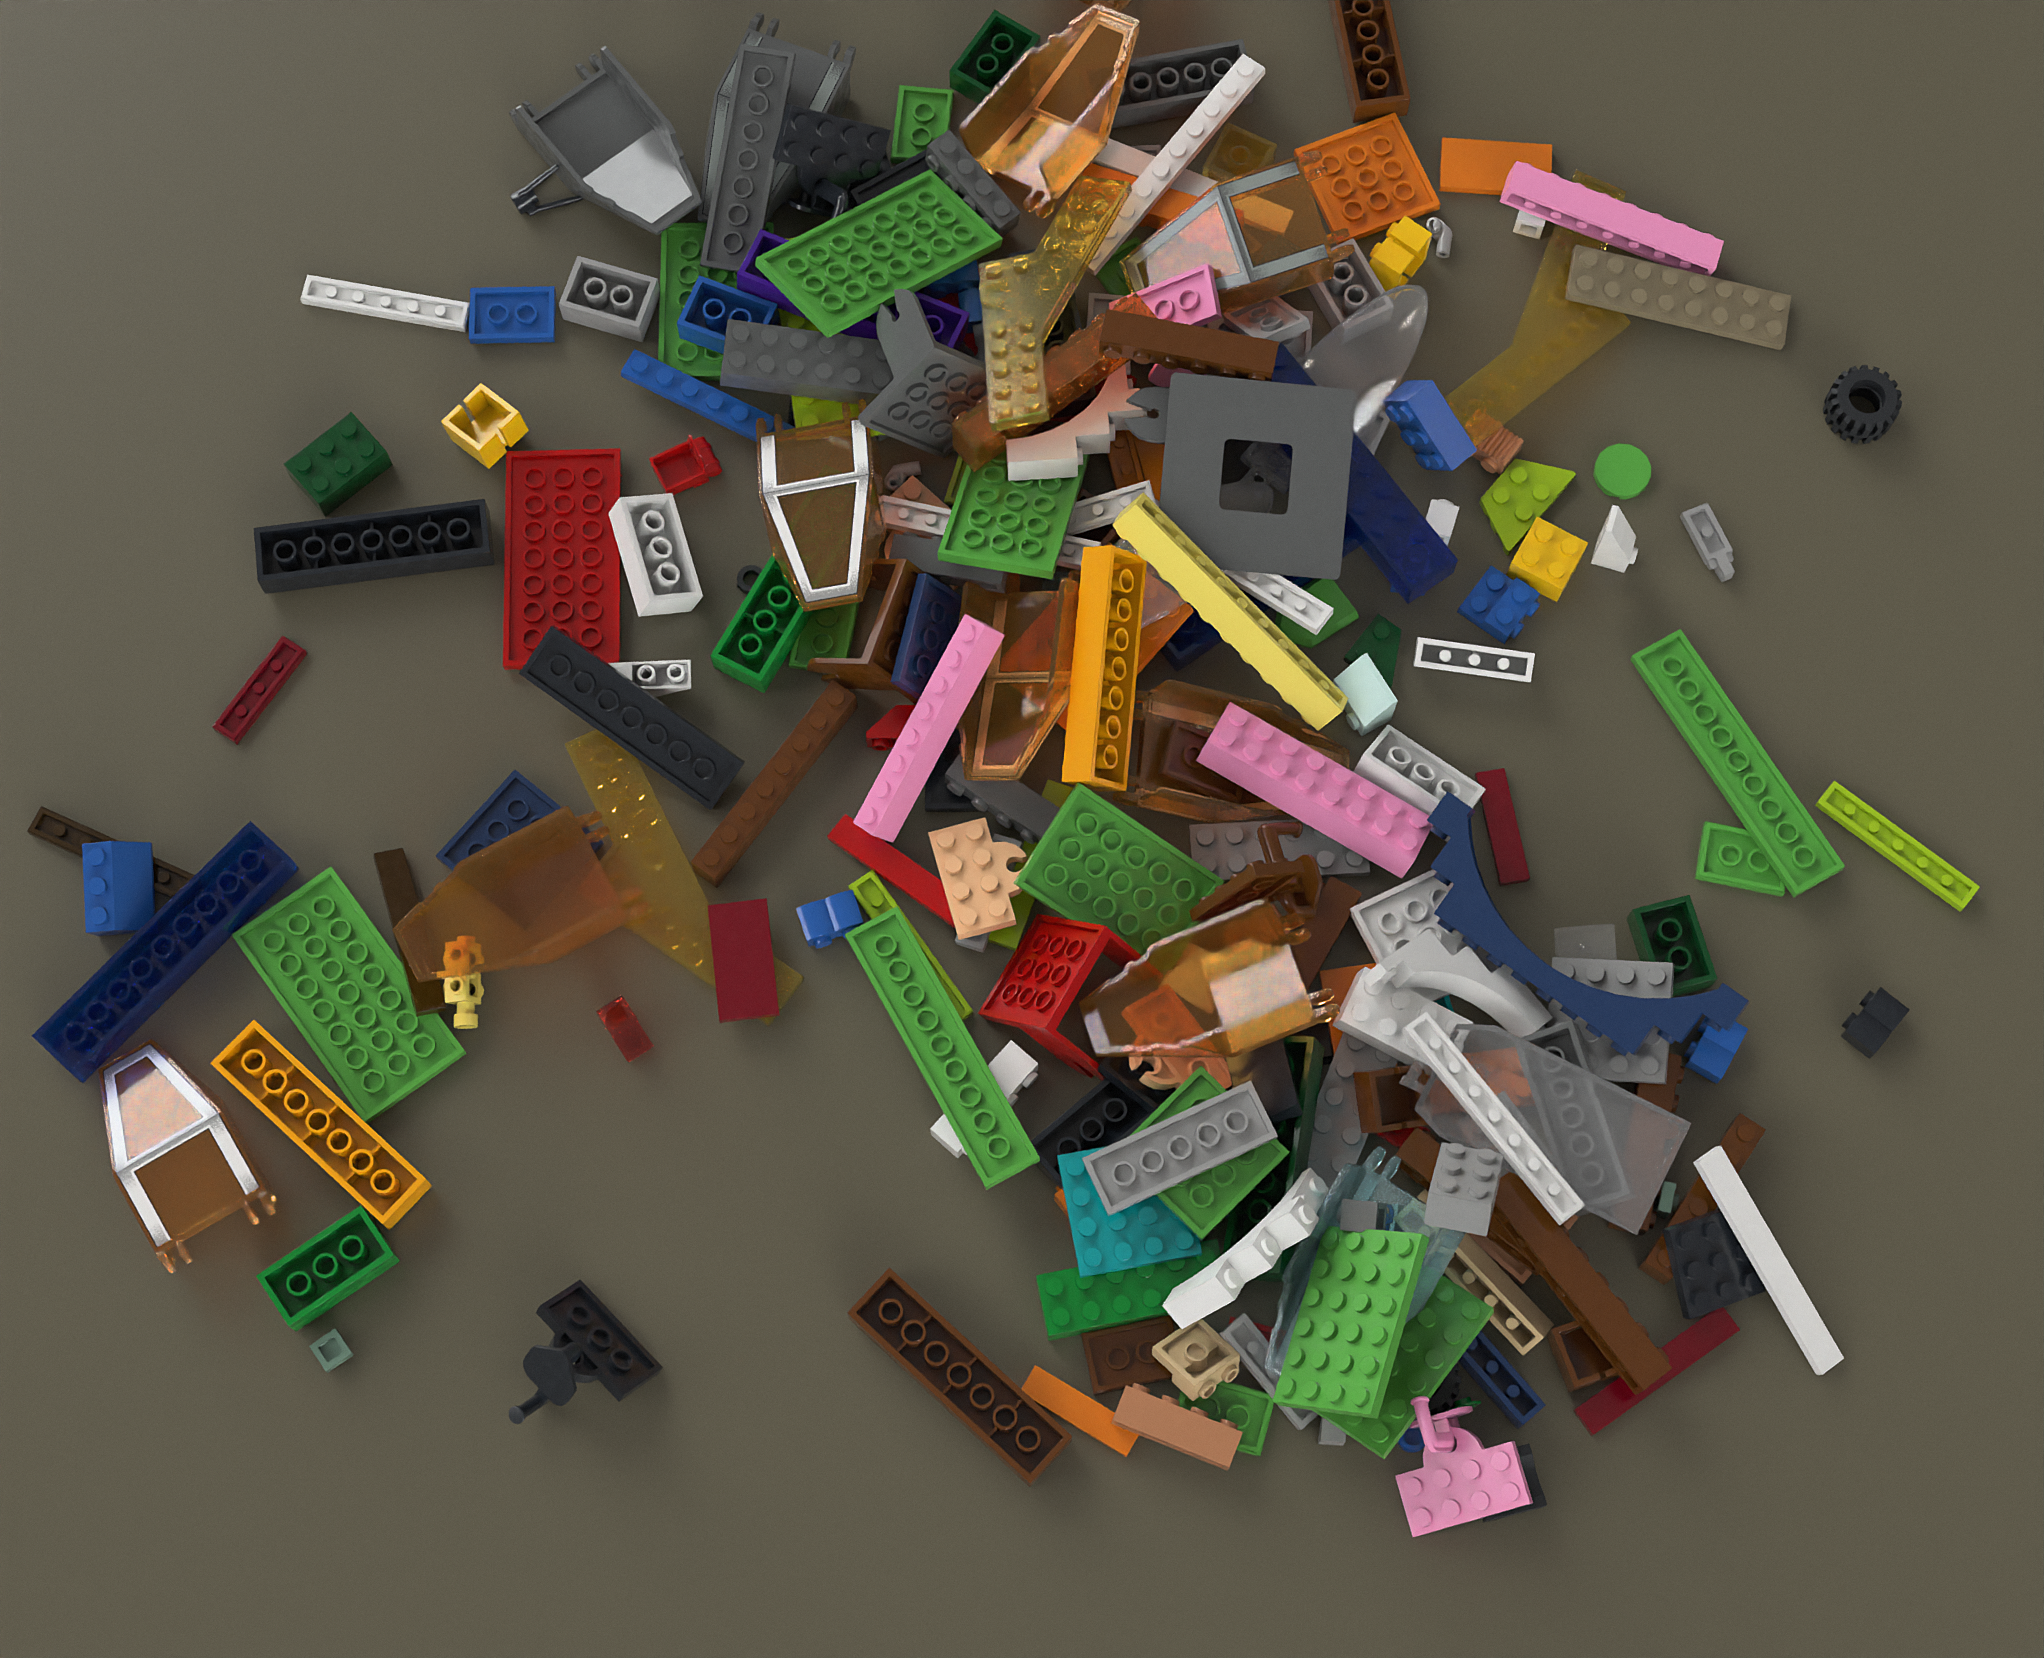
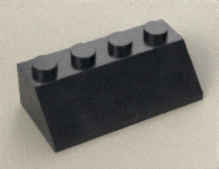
(1091, 1123)

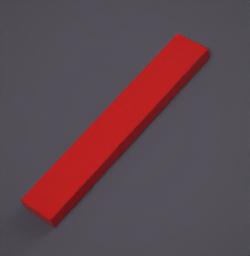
(892, 866)

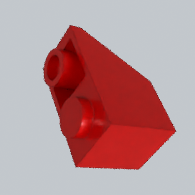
(888, 728)

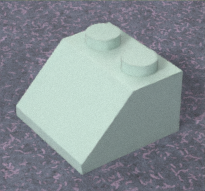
(1369, 696)

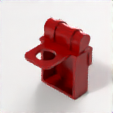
(685, 465)

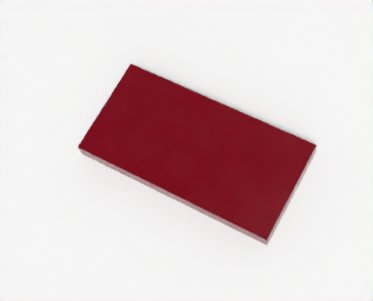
(743, 960)

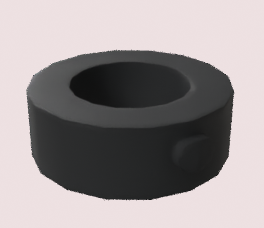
(750, 569)

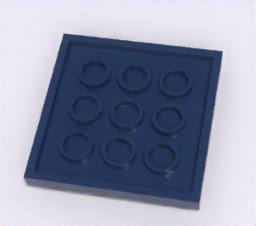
(926, 634)
(507, 810)

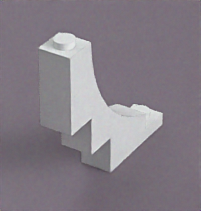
(1429, 965)

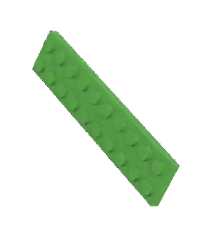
(1737, 763)
(942, 1048)

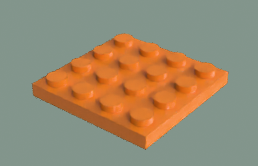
(1369, 178)

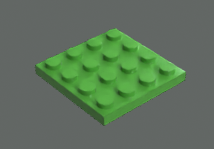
(1214, 1193)

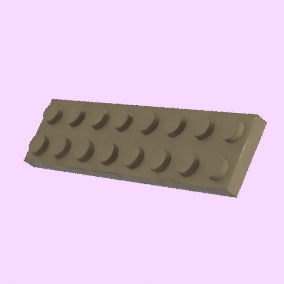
(1678, 297)

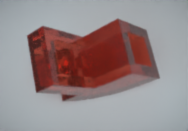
(624, 1028)

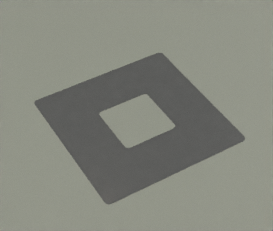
(1311, 420)

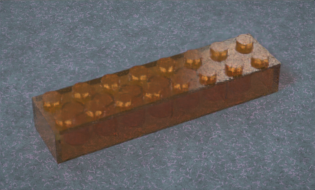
(1069, 374)

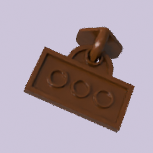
(1291, 883)

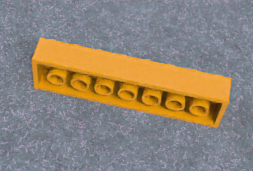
(1104, 669)
(321, 1124)

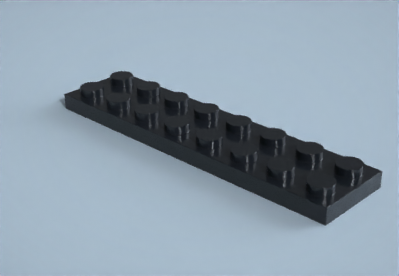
(631, 717)

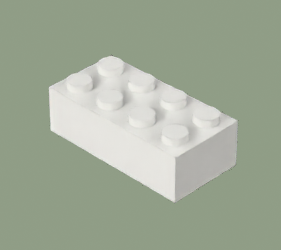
(655, 554)
(1382, 1012)

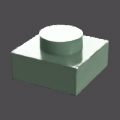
(1667, 1201)
(331, 1350)

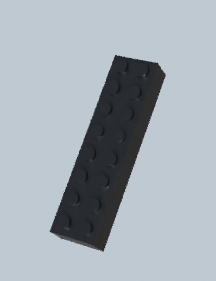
(373, 546)

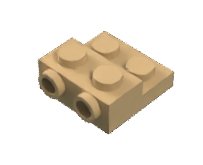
(1197, 1359)

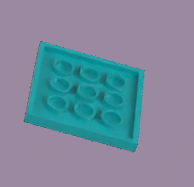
(1125, 1240)

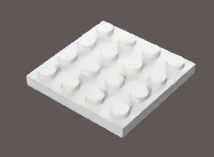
(1402, 915)

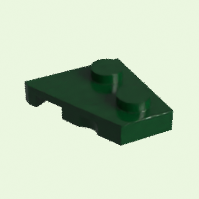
(1381, 644)

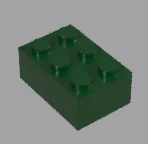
(990, 56)
(338, 464)
(1673, 935)

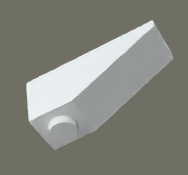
(1615, 543)

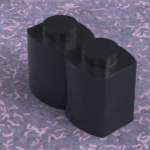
(1874, 1022)

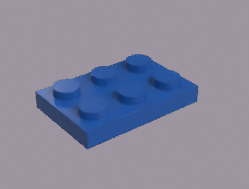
(512, 315)

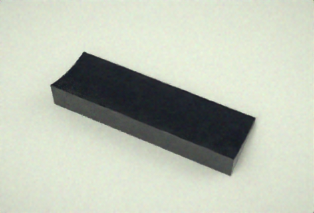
(1272, 1078)

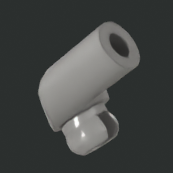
(1441, 234)
(899, 474)

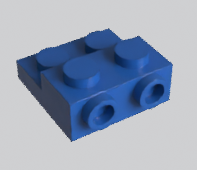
(1500, 604)

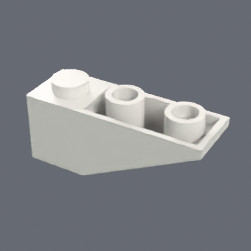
(658, 676)

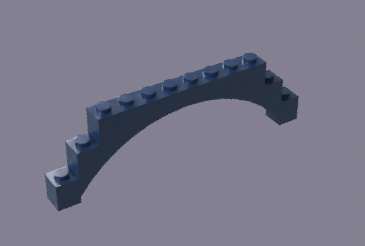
(1619, 1017)

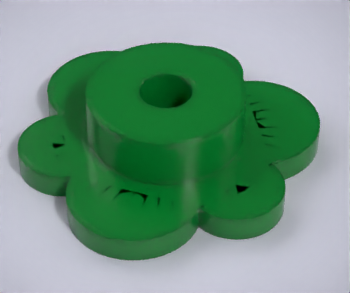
(1465, 1402)

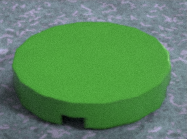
(1622, 471)

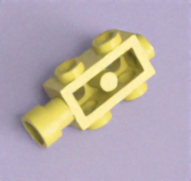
(457, 993)

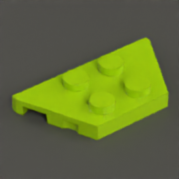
(1520, 496)

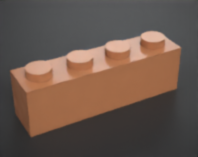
(1177, 1427)

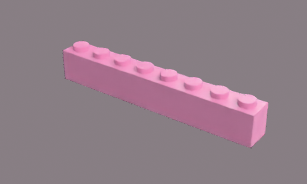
(1610, 220)
(928, 728)

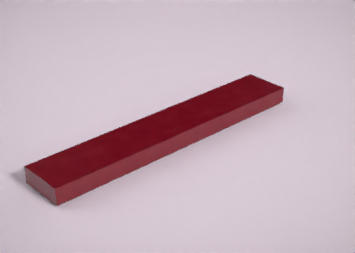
(1682, 1353)

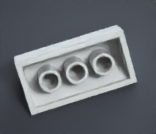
(1414, 773)

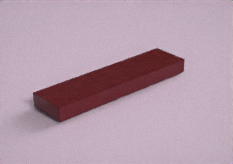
(259, 690)
(1502, 827)

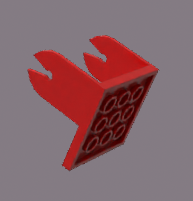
(1047, 977)

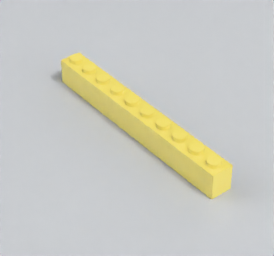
(1230, 612)

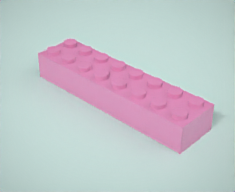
(1316, 790)

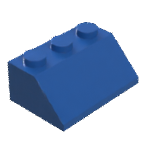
(118, 886)

